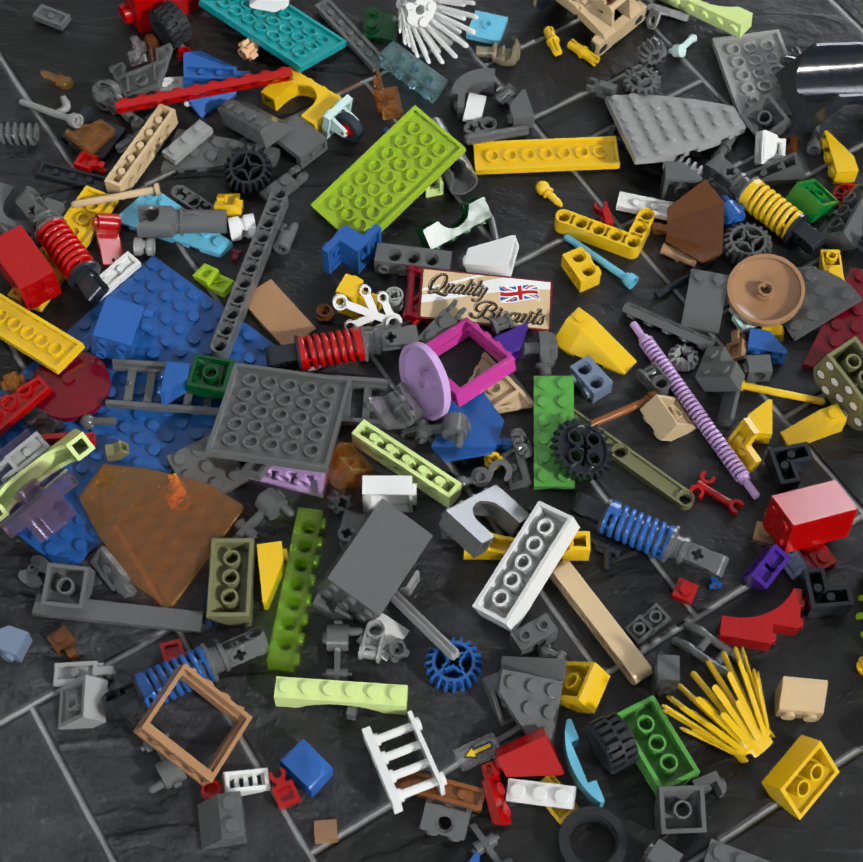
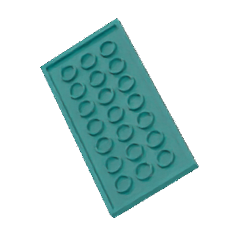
(284, 33)

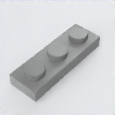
(187, 142)

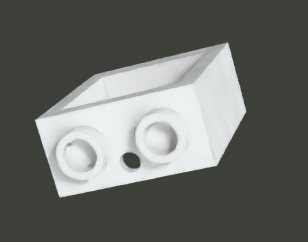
(394, 489)

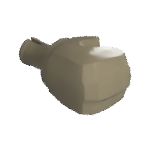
(501, 56)

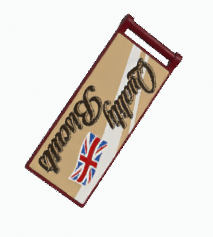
(481, 295)

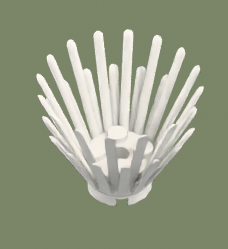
(430, 16)

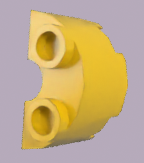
(231, 203)

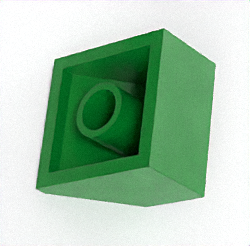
(812, 199)

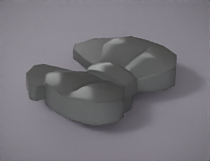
(30, 576)

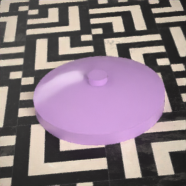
(426, 379)

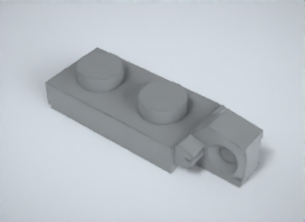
(70, 671)

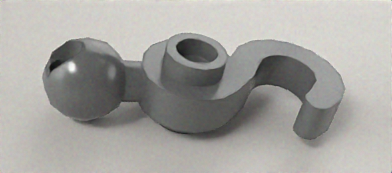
(481, 476)

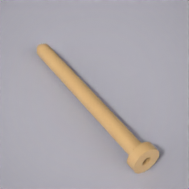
(117, 196)

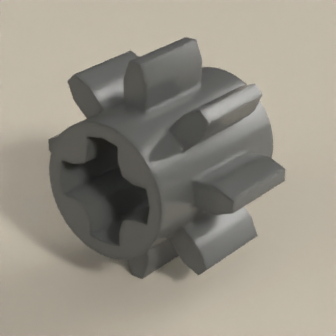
(505, 93)
(339, 500)

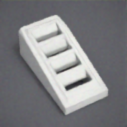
(244, 775)

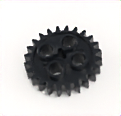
(581, 450)

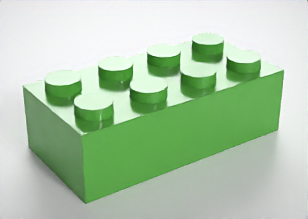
(660, 750)

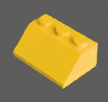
(801, 776)

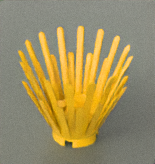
(742, 729)

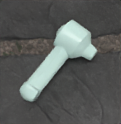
(679, 50)

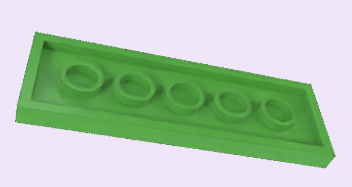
(551, 408)

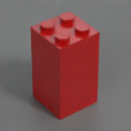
(27, 269)
(809, 516)

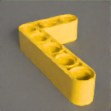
(605, 236)

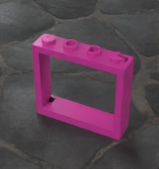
(458, 333)

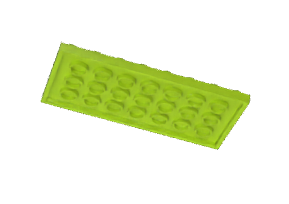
(390, 174)

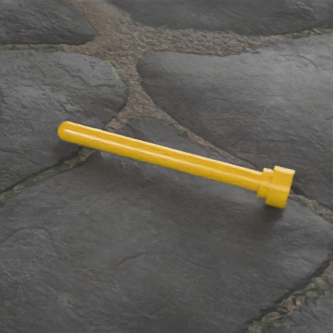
(782, 393)

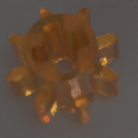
(12, 381)

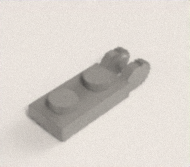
(24, 455)

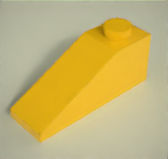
(816, 426)
(271, 569)

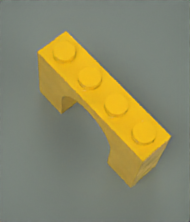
(278, 94)

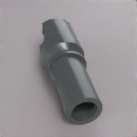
(460, 175)
(166, 221)

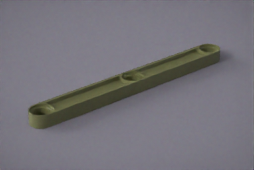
(645, 471)

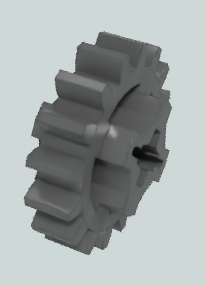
(641, 80)

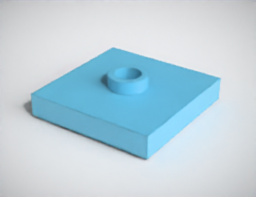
(488, 27)

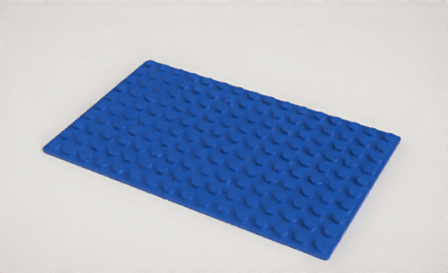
(181, 327)

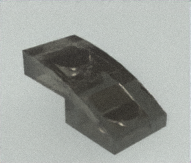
(42, 423)

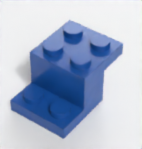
(351, 248)

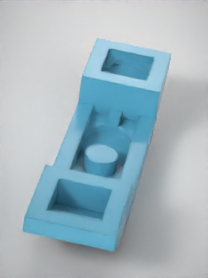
(589, 790)

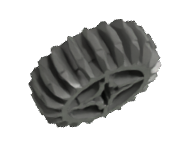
(749, 240)

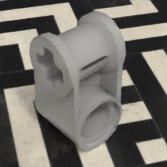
(372, 645)

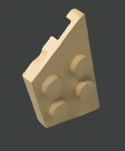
(505, 394)

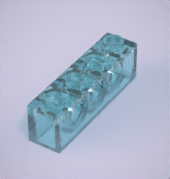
(413, 72)

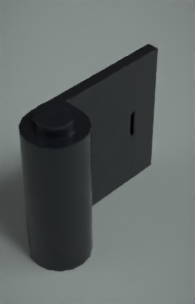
(89, 117)

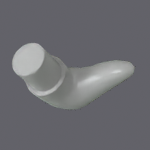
(66, 106)

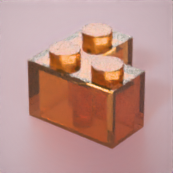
(348, 467)

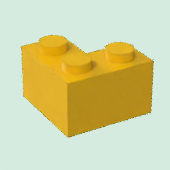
(350, 288)

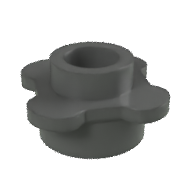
(397, 644)

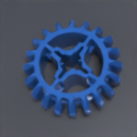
(462, 679)

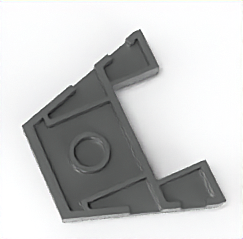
(146, 78)

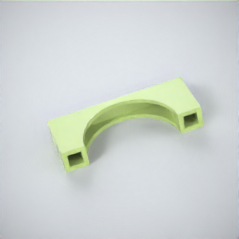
(67, 450)

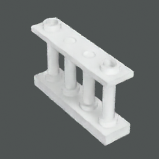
(389, 777)

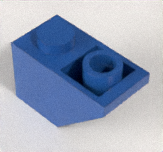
(763, 343)
(173, 381)

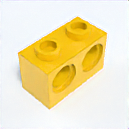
(577, 265)

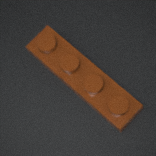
(455, 792)

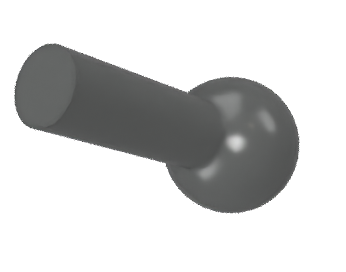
(89, 421)

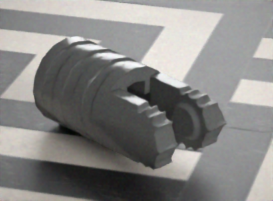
(285, 238)

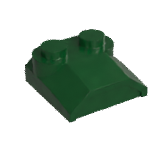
(380, 25)
(209, 376)

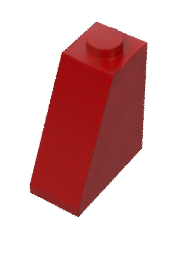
(529, 756)

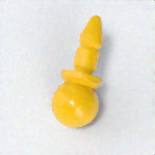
(543, 188)

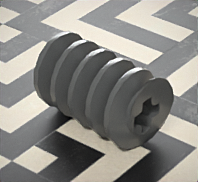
(19, 134)

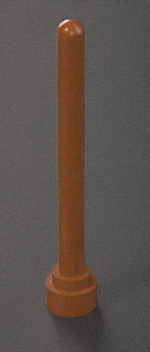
(624, 410)

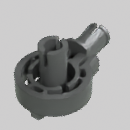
(106, 98)
(546, 349)

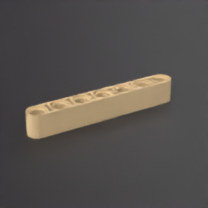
(600, 622)

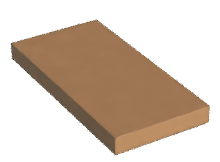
(279, 314)

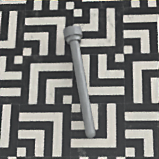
(74, 119)

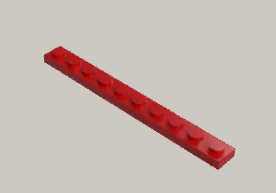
(199, 91)

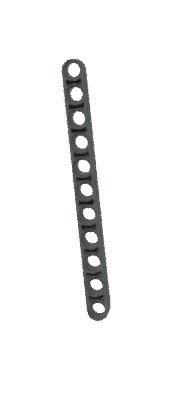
(250, 273)

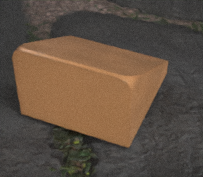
(325, 831)

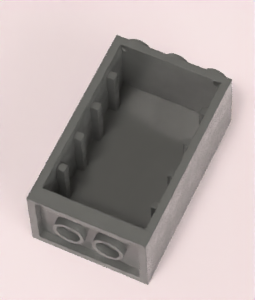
(374, 562)

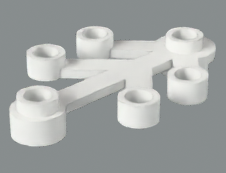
(370, 313)

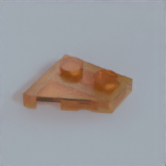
(91, 136)

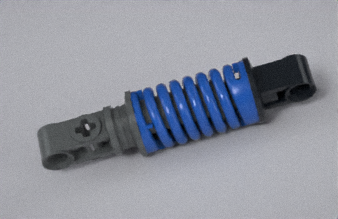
(655, 540)
(205, 660)

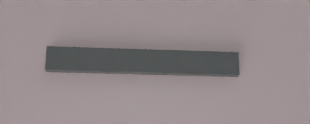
(126, 615)

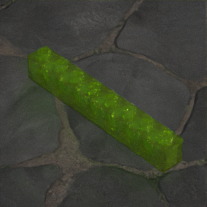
(305, 520)

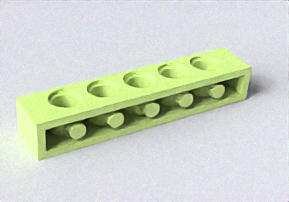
(406, 463)

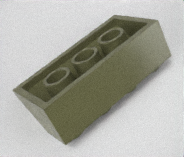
(231, 581)

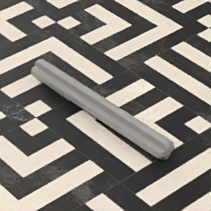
(425, 626)

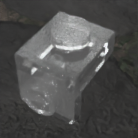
(138, 54)

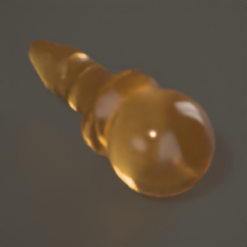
(65, 82)

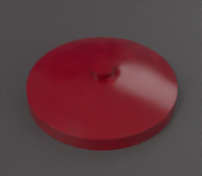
(77, 389)

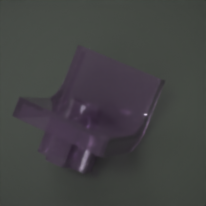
(38, 504)

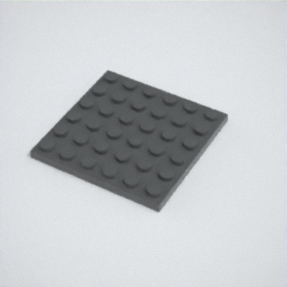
(279, 418)

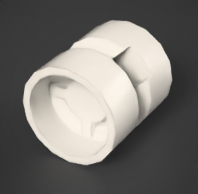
(242, 227)

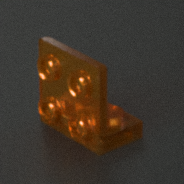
(389, 99)

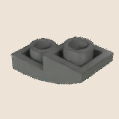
(648, 624)

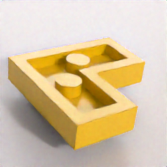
(741, 443)

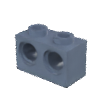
(594, 377)

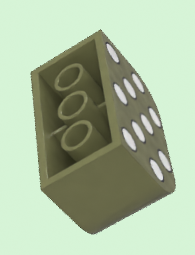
(841, 380)

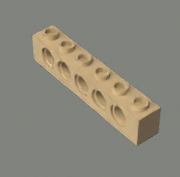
(142, 150)

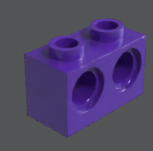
(765, 567)

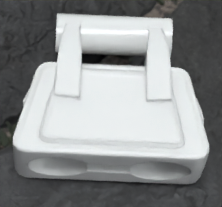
(766, 147)

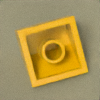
(583, 686)

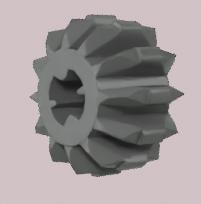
(651, 51)

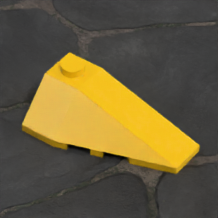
(585, 336)

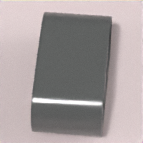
(480, 125)

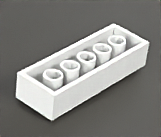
(526, 566)

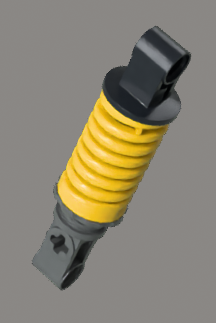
(766, 205)

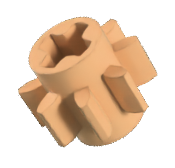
(248, 50)

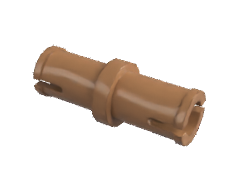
(672, 252)

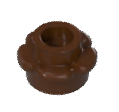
(324, 308)

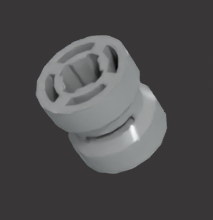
(144, 246)
(395, 299)

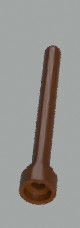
(151, 44)

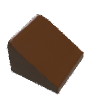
(791, 144)

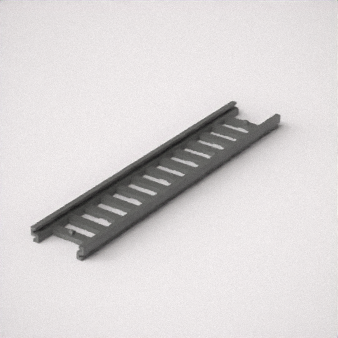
(154, 368)

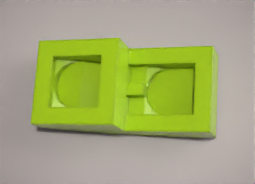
(213, 280)

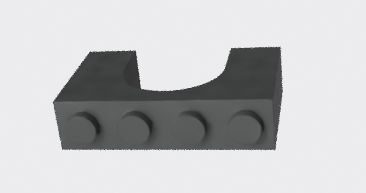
(7, 200)
(491, 503)

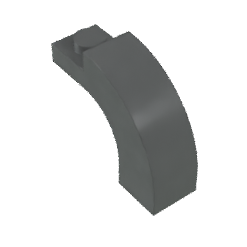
(474, 82)

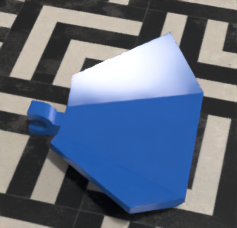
(202, 68)
(484, 433)

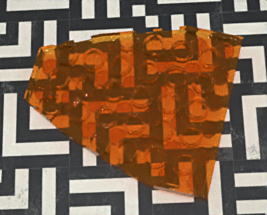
(157, 525)

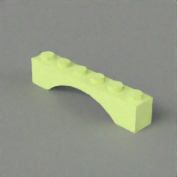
(729, 19)
(373, 696)

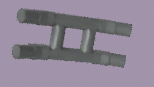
(698, 651)

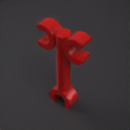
(704, 486)

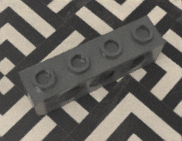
(395, 258)

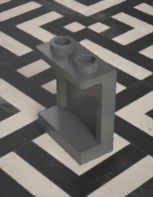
(303, 141)

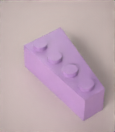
(298, 480)

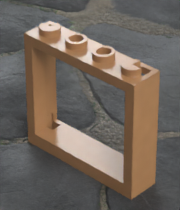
(174, 752)

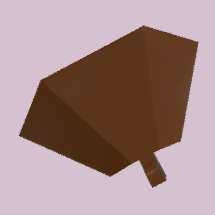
(695, 223)

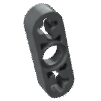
(189, 196)

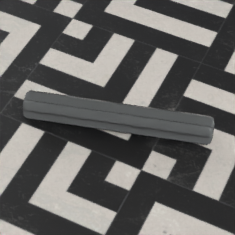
(497, 134)

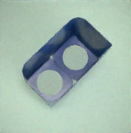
(307, 768)

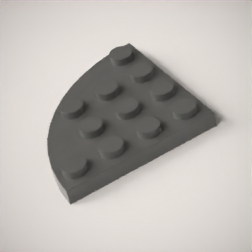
(823, 300)

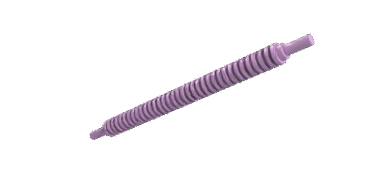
(696, 411)

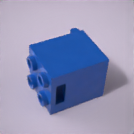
(119, 329)

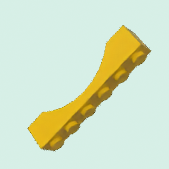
(578, 549)

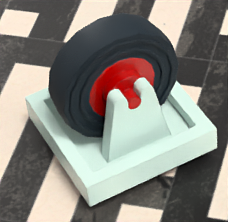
(342, 121)

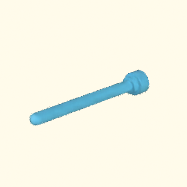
(629, 279)

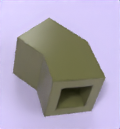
(117, 450)

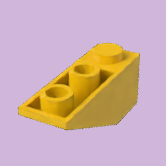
(840, 162)

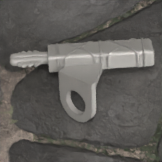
(657, 10)

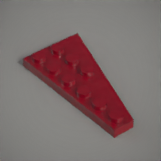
(840, 328)

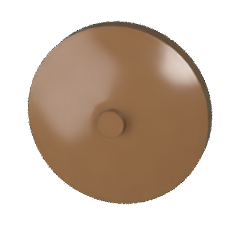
(765, 290)

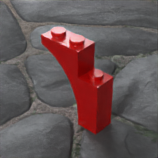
(761, 631)

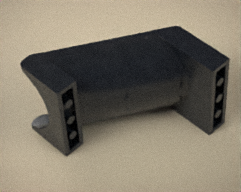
(822, 82)

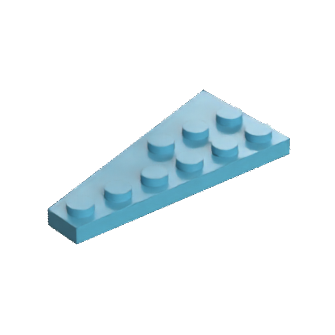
(207, 243)

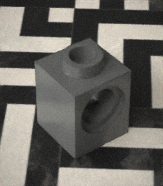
(757, 368)

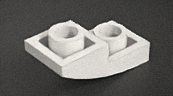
(474, 107)

